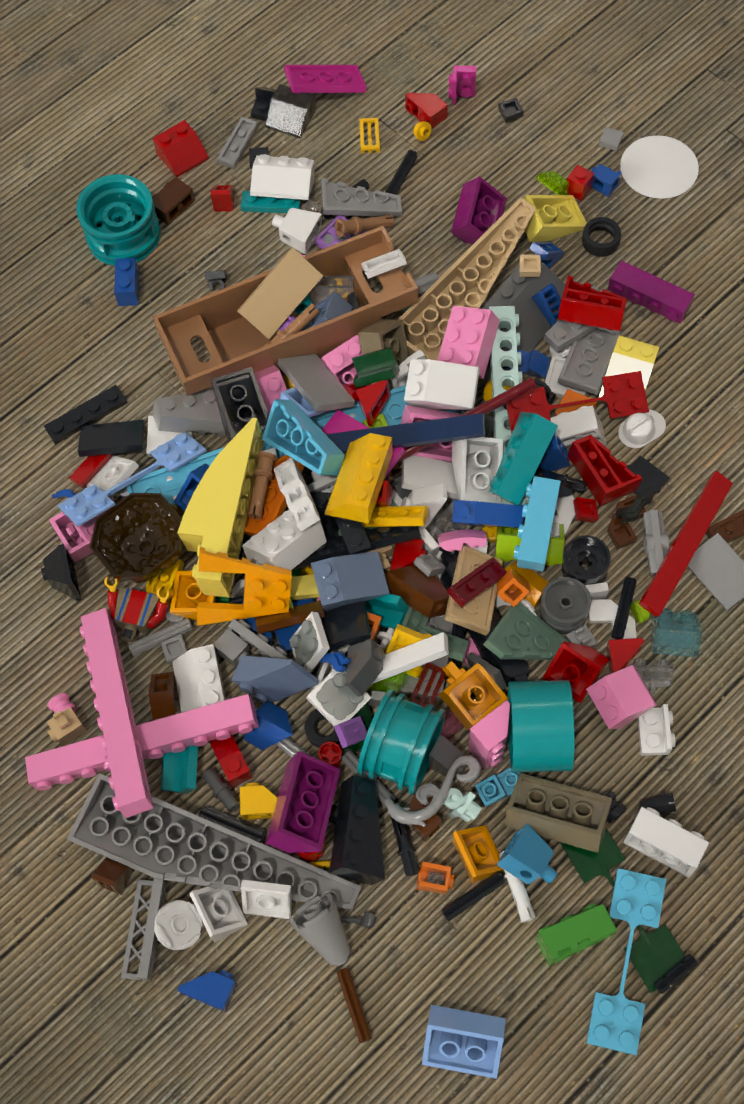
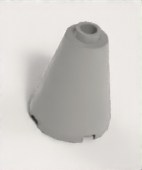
(322, 928)

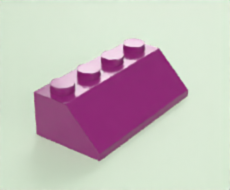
(303, 805)

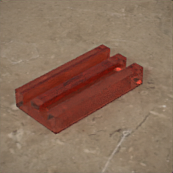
(436, 669)

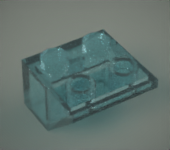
(676, 633)

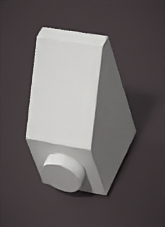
(430, 496)

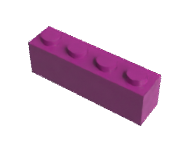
(650, 292)

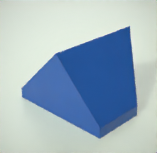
(272, 728)

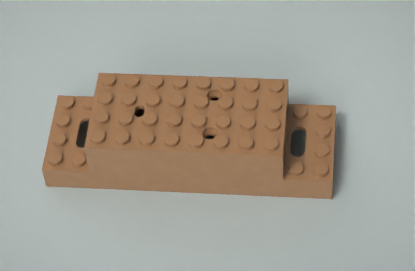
(239, 345)

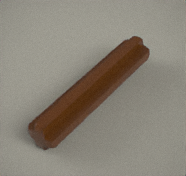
(354, 1005)

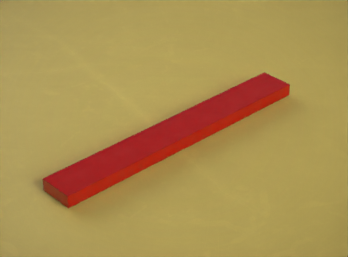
(685, 544)

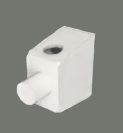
(298, 228)

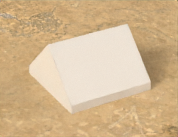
(218, 912)

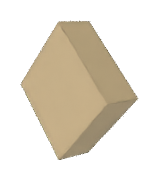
(529, 266)

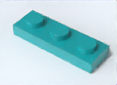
(267, 204)

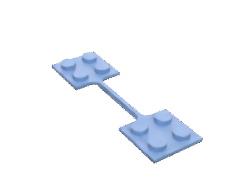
(94, 501)

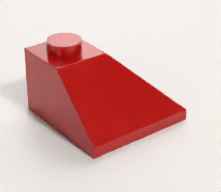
(577, 664)

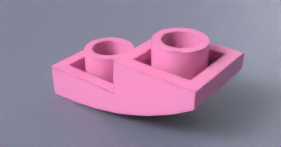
(454, 539)

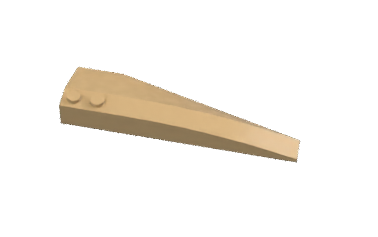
(465, 281)

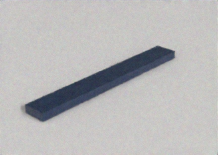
(419, 432)

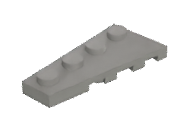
(258, 640)

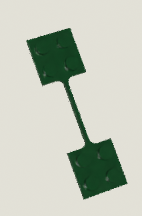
(654, 951)

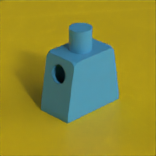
(528, 857)

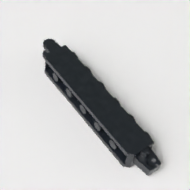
(510, 668)

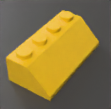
(360, 478)

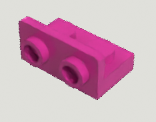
(462, 82)

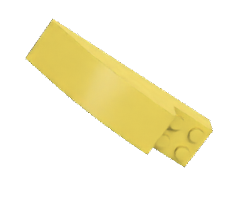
(221, 506)

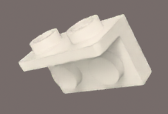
(655, 731)

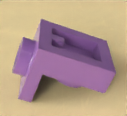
(351, 731)

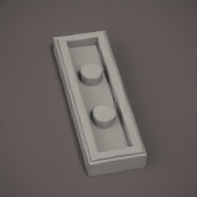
(237, 142)

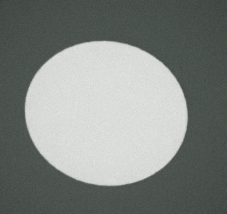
(659, 167)

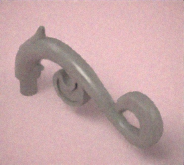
(428, 790)

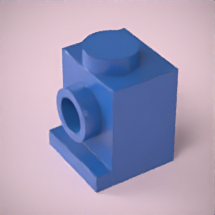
(605, 179)

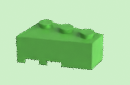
(575, 933)

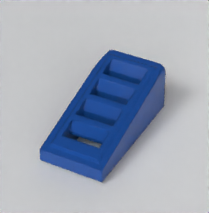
(542, 302)

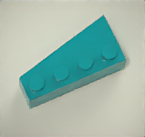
(522, 456)

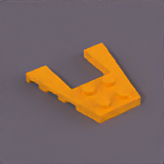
(265, 589)

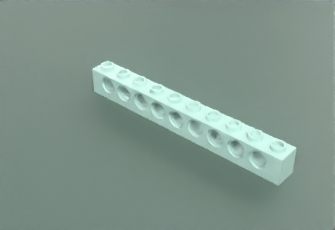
(502, 378)

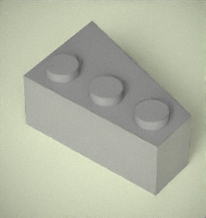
(189, 413)

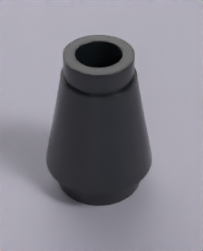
(661, 802)

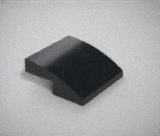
(346, 625)

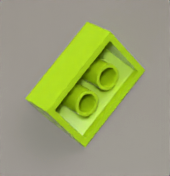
(508, 538)

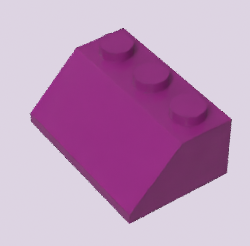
(477, 210)

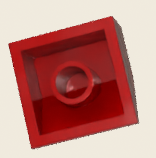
(180, 148)

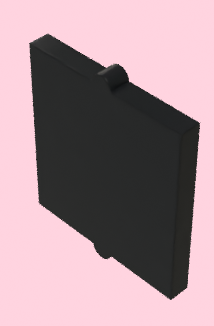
(651, 476)

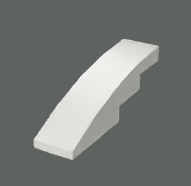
(296, 494)

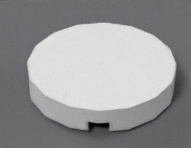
(178, 925)

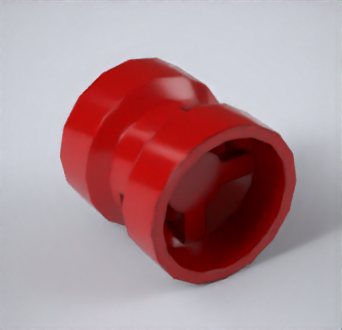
(329, 751)

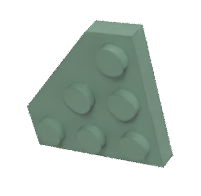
(523, 636)

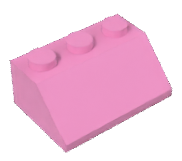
(489, 737)

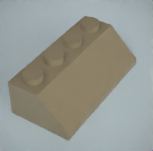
(559, 812)

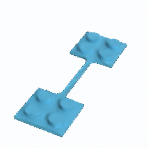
(615, 1019)

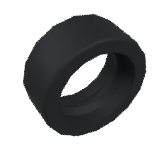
(600, 249)

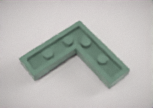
(418, 622)

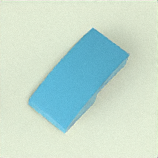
(497, 787)

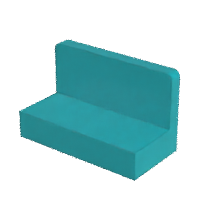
(390, 608)
(180, 771)

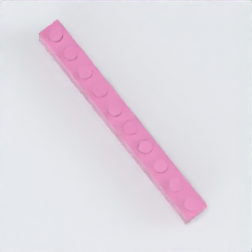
(116, 714)
(155, 739)

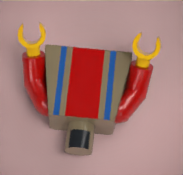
(135, 609)

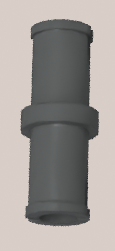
(221, 790)

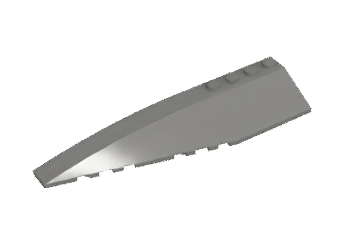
(195, 851)

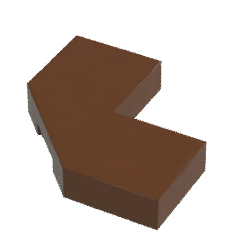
(622, 534)

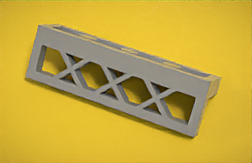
(150, 940)

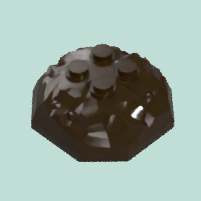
(138, 537)

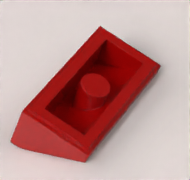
(89, 469)

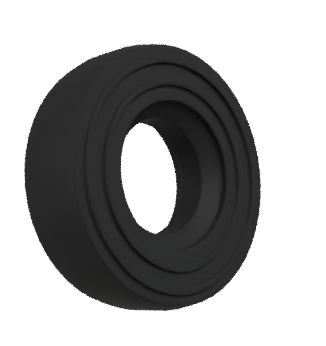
(312, 734)

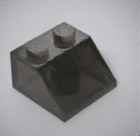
(290, 111)

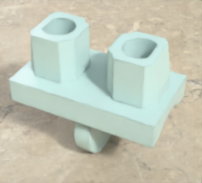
(462, 805)

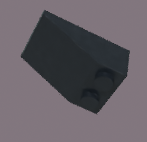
(239, 401)

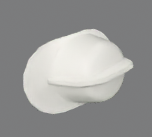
(641, 429)

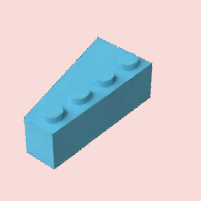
(301, 438)
(538, 523)

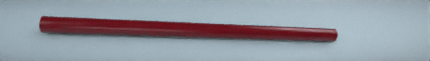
(484, 408)

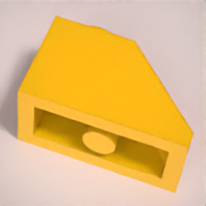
(256, 802)

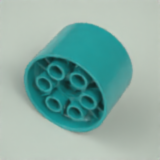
(541, 726)

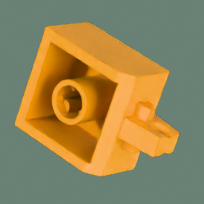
(461, 685)

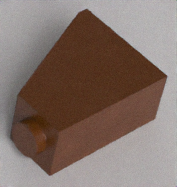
(418, 590)

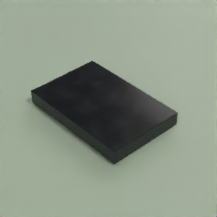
(111, 438)

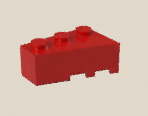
(601, 471)

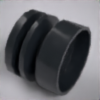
(590, 552)

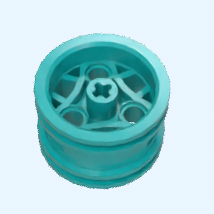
(400, 741)

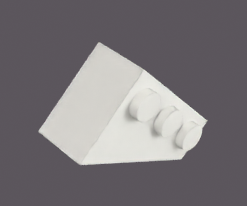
(579, 424)

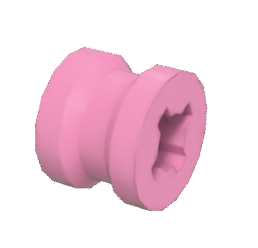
(60, 702)

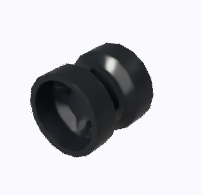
(616, 809)

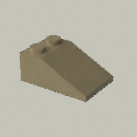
(383, 335)

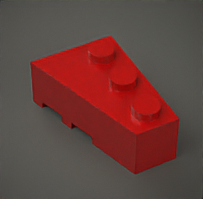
(590, 306)

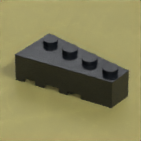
(357, 833)

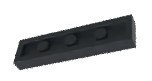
(85, 414)

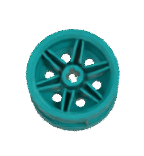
(118, 218)

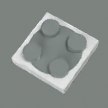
(309, 642)
(336, 699)

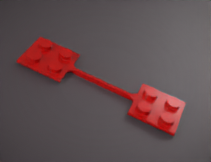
(622, 394)

